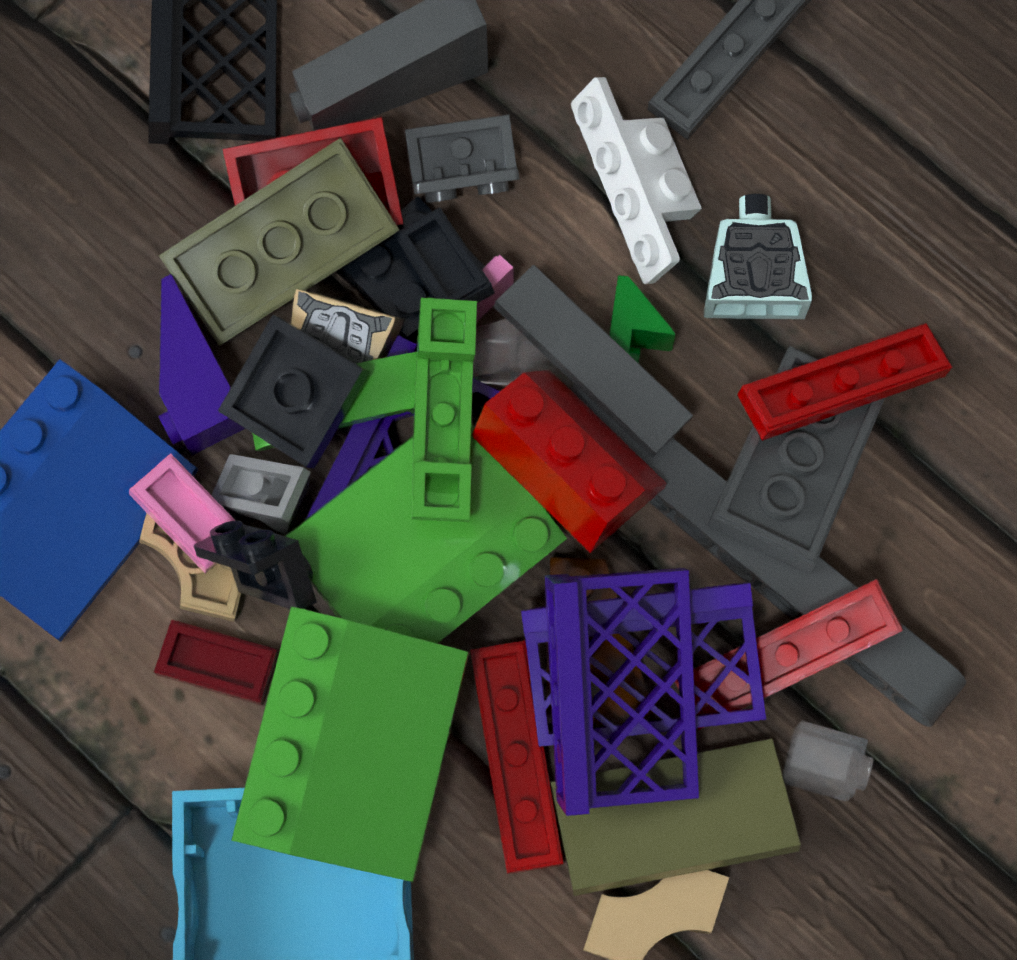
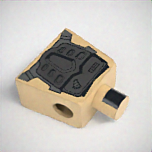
(345, 327)

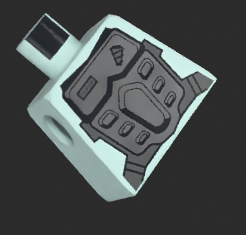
(757, 266)

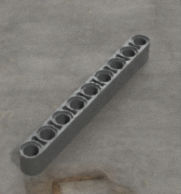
(898, 667)

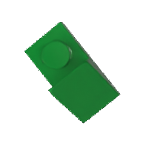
(637, 321)

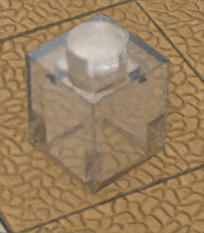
(827, 761)

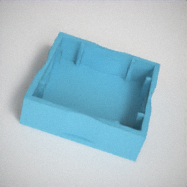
(272, 904)

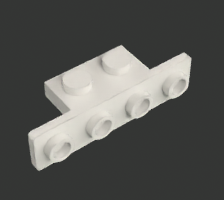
(639, 176)

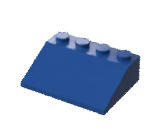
(68, 498)

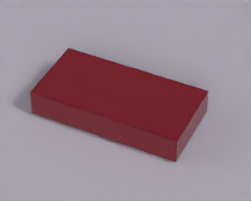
(216, 662)

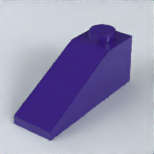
(189, 377)

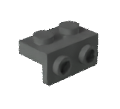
(462, 156)

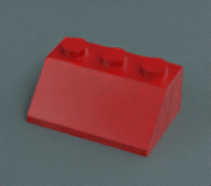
(262, 162)
(565, 456)

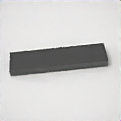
(721, 62)
(593, 361)

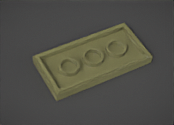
(279, 241)
(735, 820)

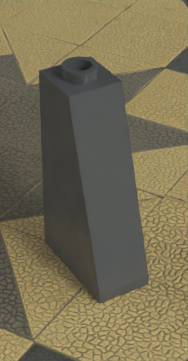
(393, 64)

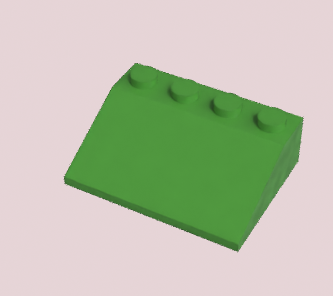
(422, 573)
(350, 745)

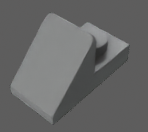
(262, 490)

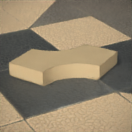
(202, 593)
(632, 925)

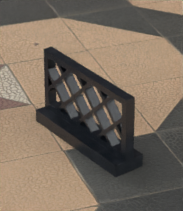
(168, 72)

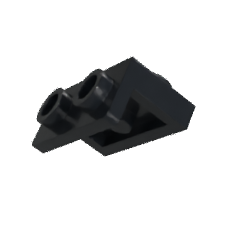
(261, 563)

